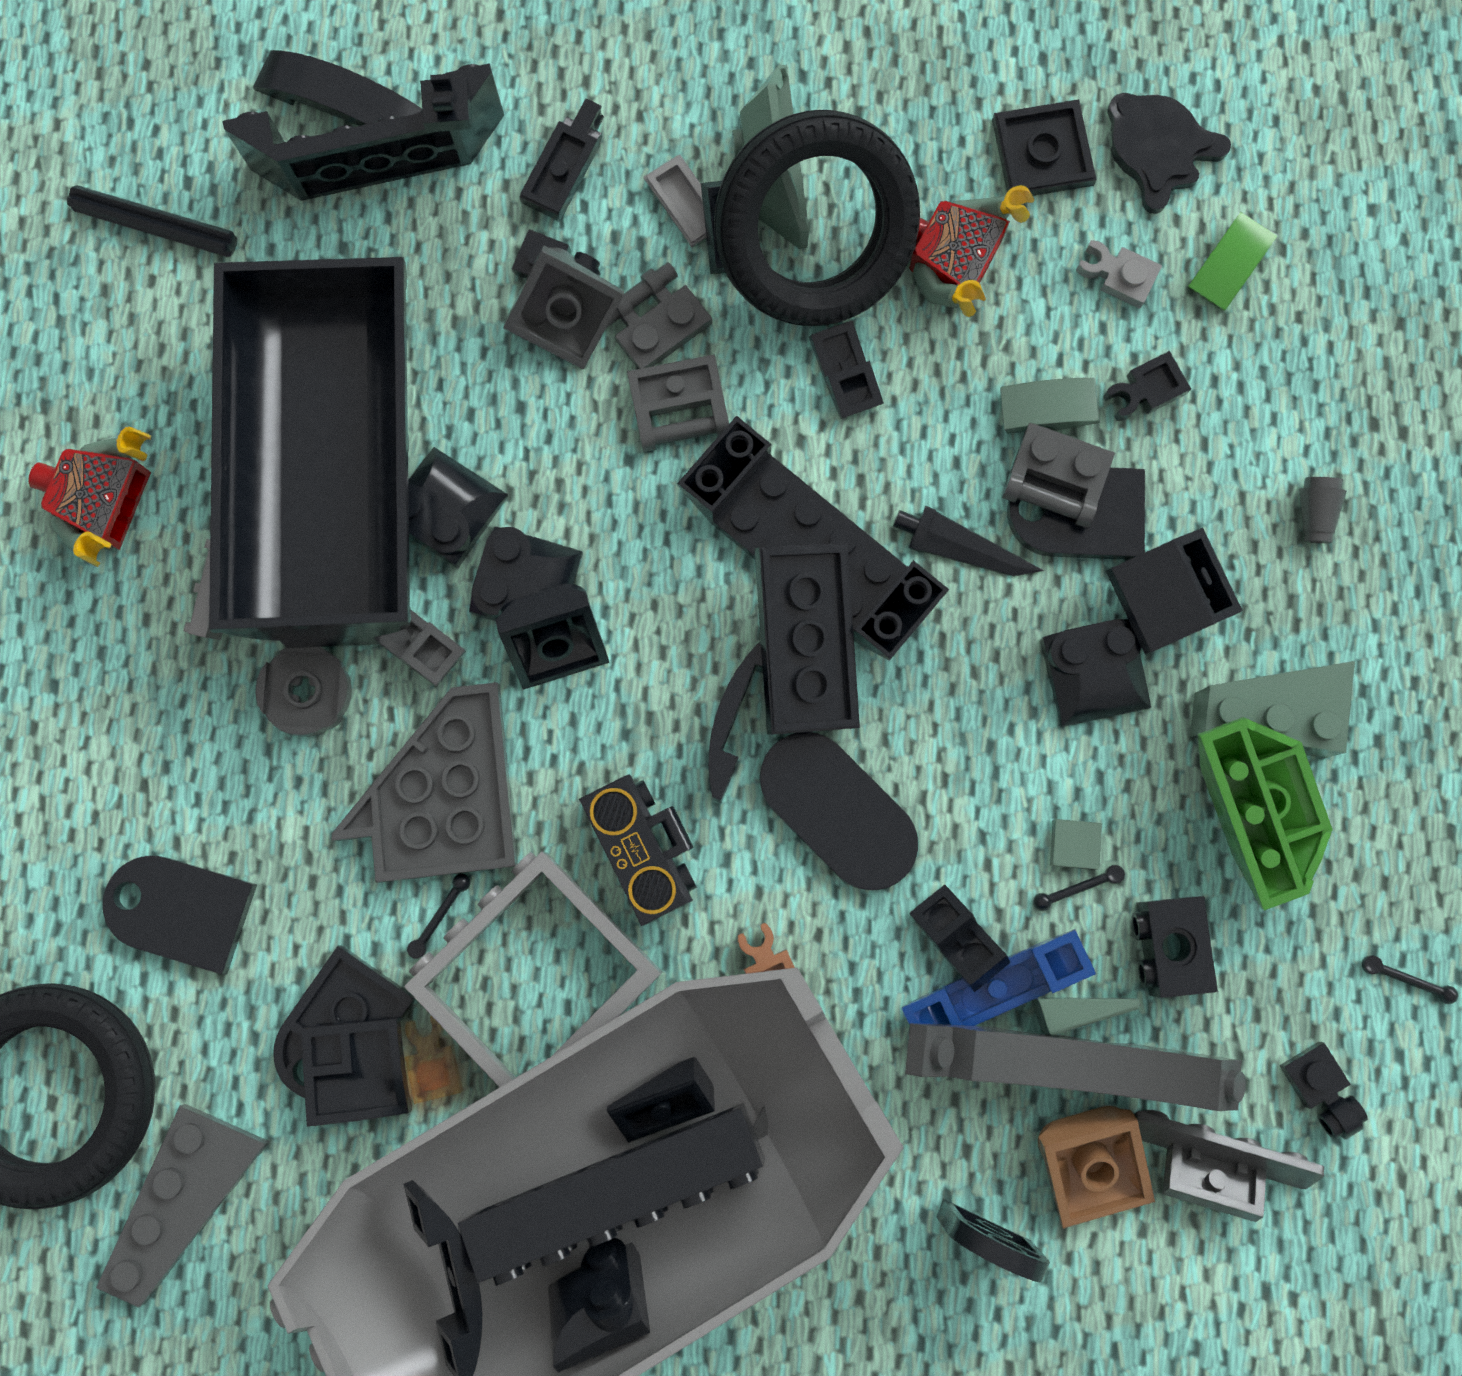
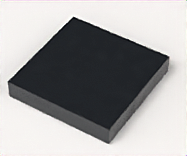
(1044, 148)

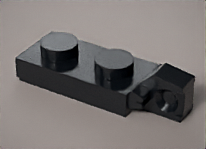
(564, 162)

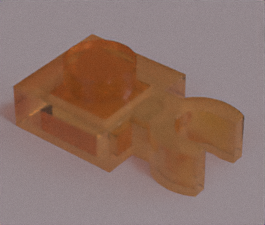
(433, 1069)

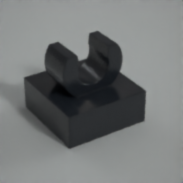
(445, 103)

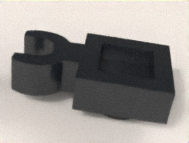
(1152, 384)

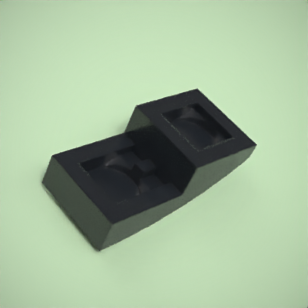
(845, 369)
(960, 938)

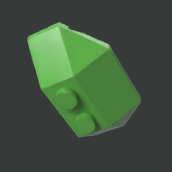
(1266, 807)

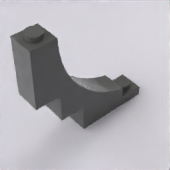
(1075, 1064)

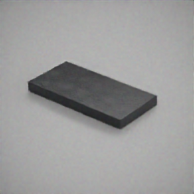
(807, 638)

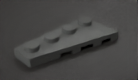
(185, 1186)

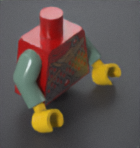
(960, 244)
(94, 492)

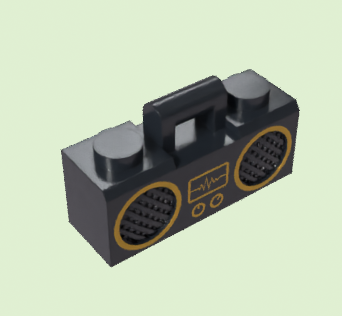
(624, 830)

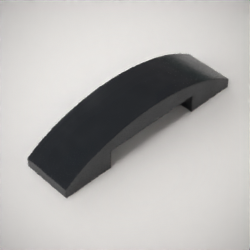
(329, 89)
(721, 763)
(461, 1330)

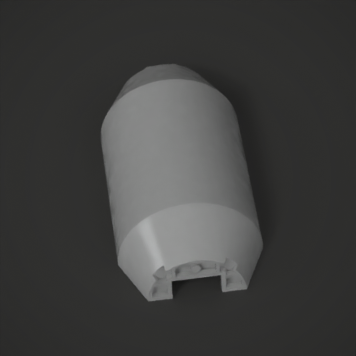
(376, 1289)

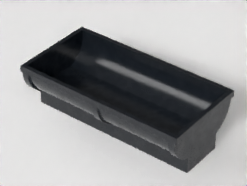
(310, 451)

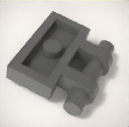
(665, 326)

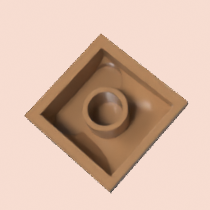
(1095, 1164)

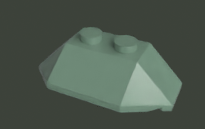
(785, 201)

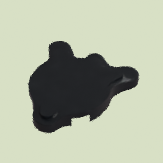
(1157, 144)

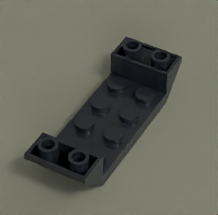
(366, 153)
(766, 504)

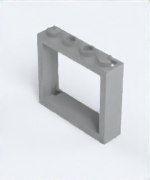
(492, 906)

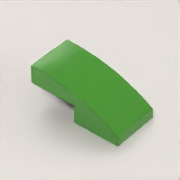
(1232, 261)

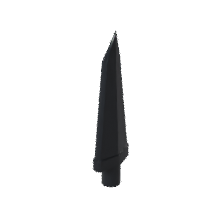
(951, 540)

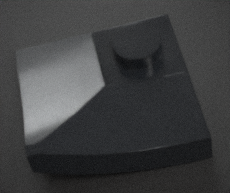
(354, 1072)

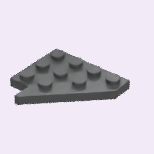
(443, 795)

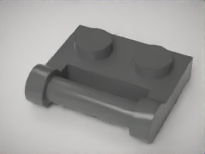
(673, 389)
(1061, 462)

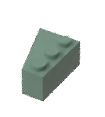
(1300, 704)

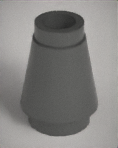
(1321, 507)

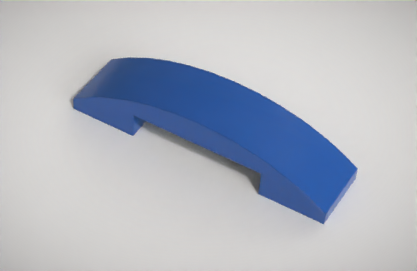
(1030, 974)

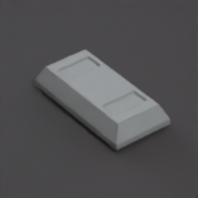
(680, 196)

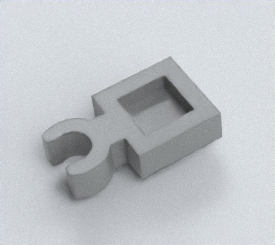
(1126, 276)

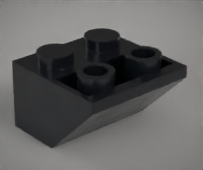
(1173, 590)

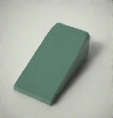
(1068, 1013)

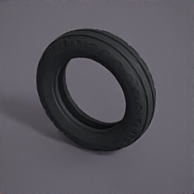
(759, 166)
(127, 1101)

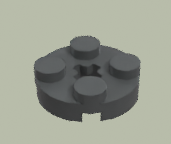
(286, 671)

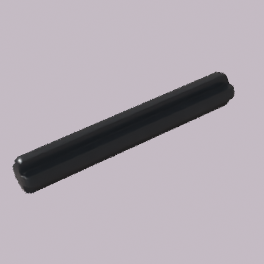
(152, 220)

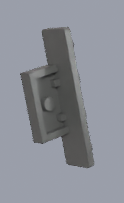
(1219, 1169)

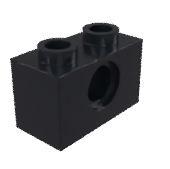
(1193, 967)

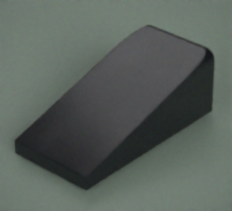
(664, 1101)

